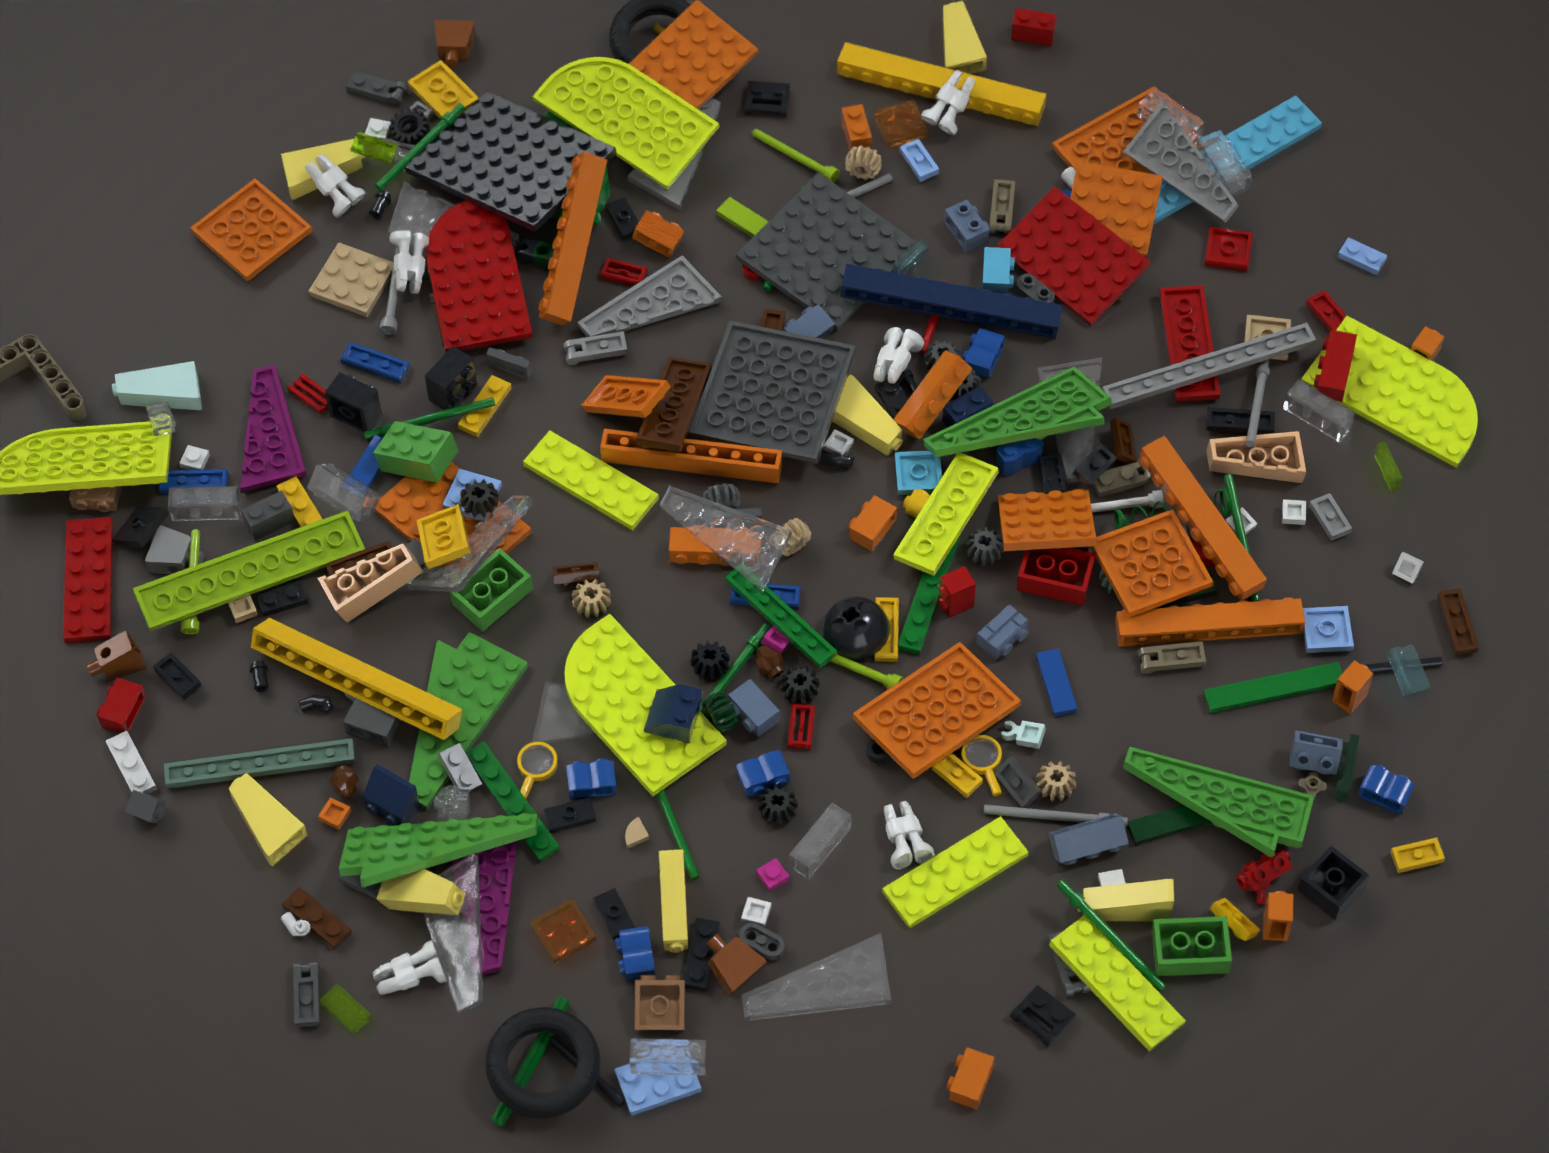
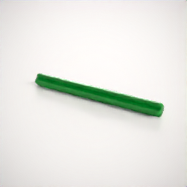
(529, 1064)

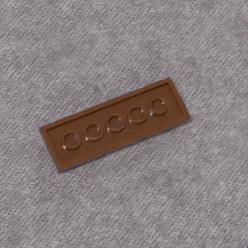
(673, 415)

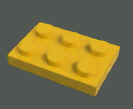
(441, 89)
(443, 536)

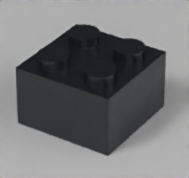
(451, 379)
(353, 402)
(1333, 882)

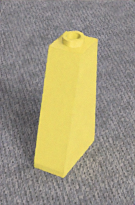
(960, 40)
(295, 162)
(866, 418)
(268, 820)
(421, 893)
(673, 900)
(1132, 901)

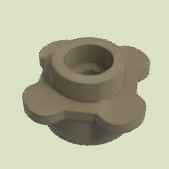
(1312, 790)

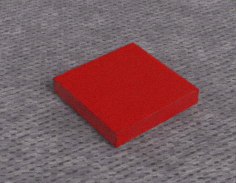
(1228, 249)

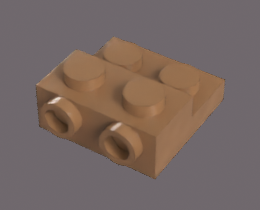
(100, 499)
(660, 1003)

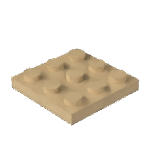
(352, 279)

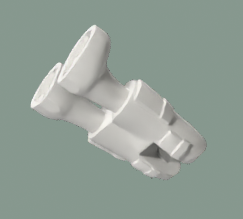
(950, 96)
(331, 180)
(406, 266)
(895, 354)
(906, 828)
(402, 974)

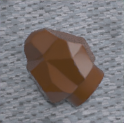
(769, 662)
(344, 781)

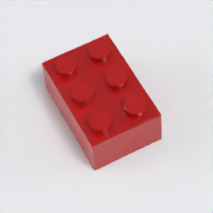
(1057, 573)

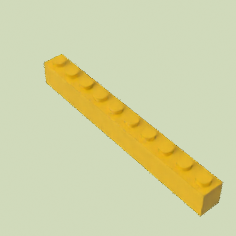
(927, 79)
(356, 678)

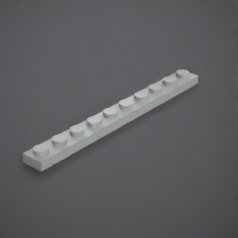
(1210, 365)

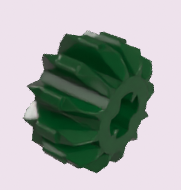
(719, 711)

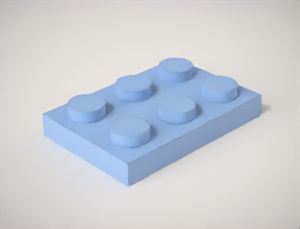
(650, 1091)

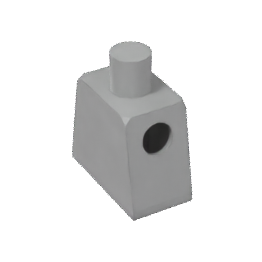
(169, 552)

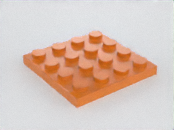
(1119, 200)
(251, 229)
(1046, 520)
(1151, 563)

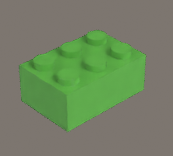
(416, 451)
(492, 590)
(1191, 946)

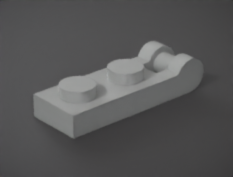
(595, 347)

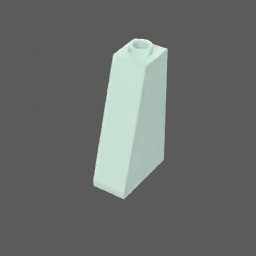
(170, 383)

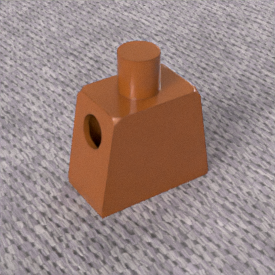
(454, 40)
(117, 657)
(733, 962)

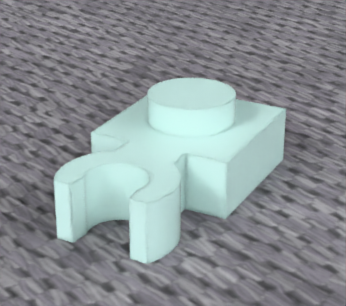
(1027, 734)

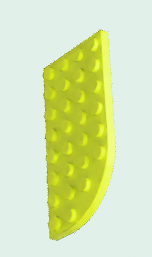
(630, 112)
(1406, 394)
(85, 459)
(613, 691)

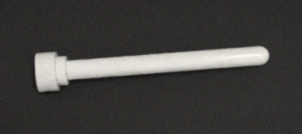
(1150, 500)

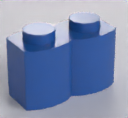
(984, 352)
(1019, 454)
(763, 773)
(591, 779)
(1386, 789)
(636, 953)

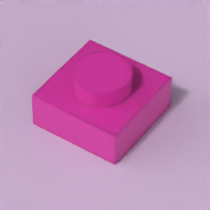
(775, 640)
(772, 874)

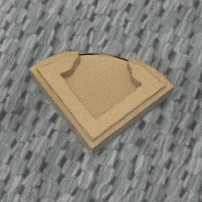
(635, 833)

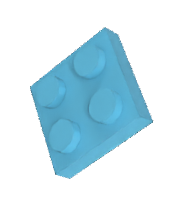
(917, 471)

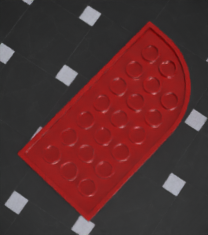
(476, 279)

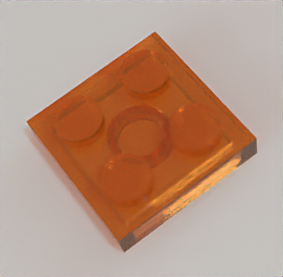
(900, 123)
(563, 930)

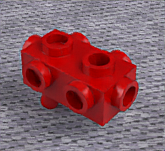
(1259, 874)

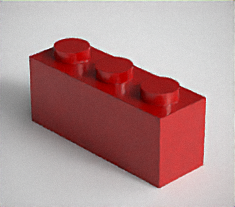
(1335, 364)

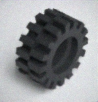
(406, 118)

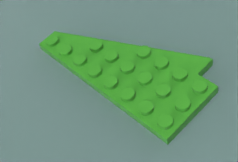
(1048, 408)
(474, 679)
(1244, 807)
(405, 848)

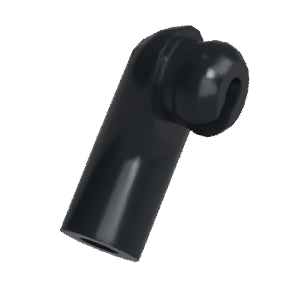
(845, 461)
(316, 700)

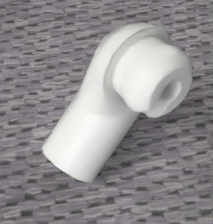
(296, 928)

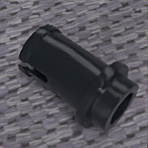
(382, 200)
(258, 671)

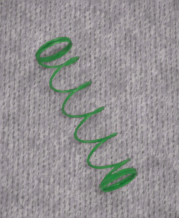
(1119, 515)

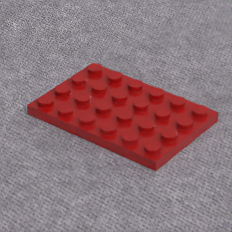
(1074, 255)

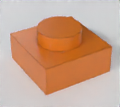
(334, 813)

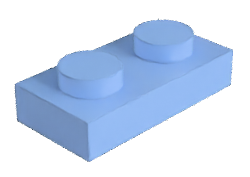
(919, 160)
(1362, 256)

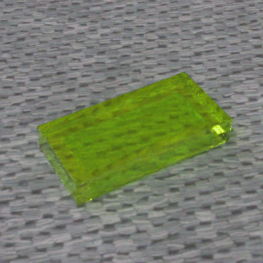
(374, 148)
(1388, 466)
(345, 1008)

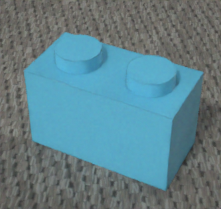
(997, 269)

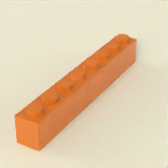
(572, 238)
(695, 457)
(1202, 518)
(1211, 622)

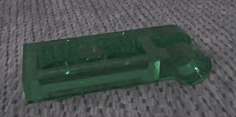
(1346, 769)

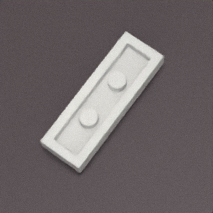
(130, 763)

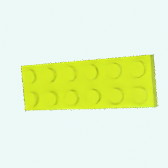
(591, 480)
(946, 513)
(955, 872)
(1117, 983)

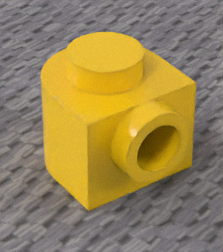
(914, 503)

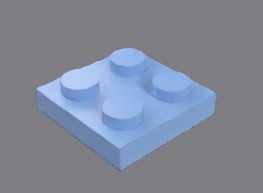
(463, 477)
(1327, 629)

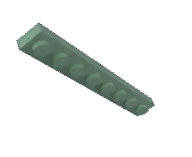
(259, 763)

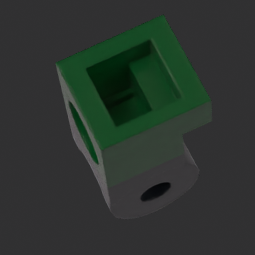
(534, 253)

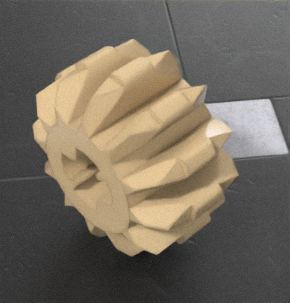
(863, 162)
(799, 537)
(591, 598)
(1064, 784)

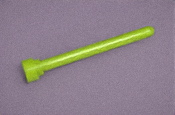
(829, 172)
(191, 625)
(887, 680)

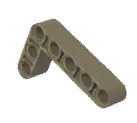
(19, 356)

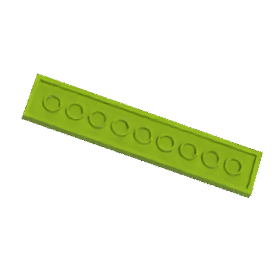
(247, 570)

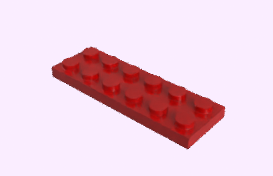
(1188, 336)
(88, 580)

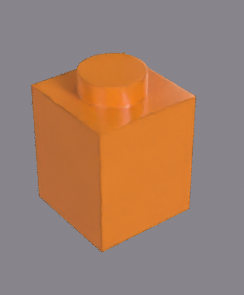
(1428, 343)

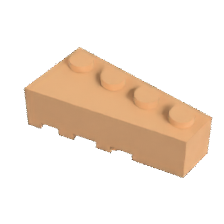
(1273, 456)
(370, 581)

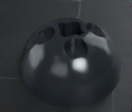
(856, 627)

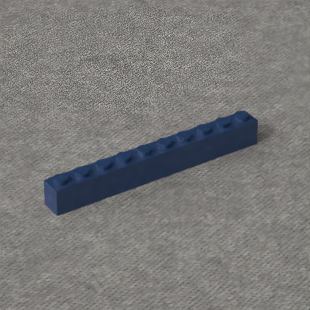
(951, 301)

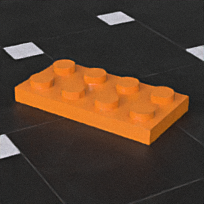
(625, 396)

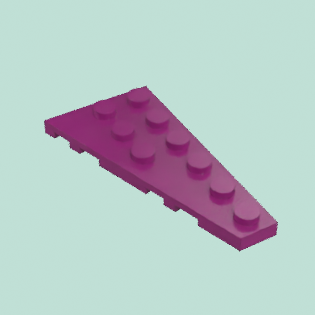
(270, 439)
(495, 891)

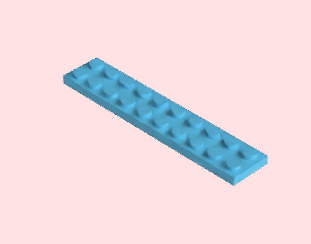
(1254, 143)

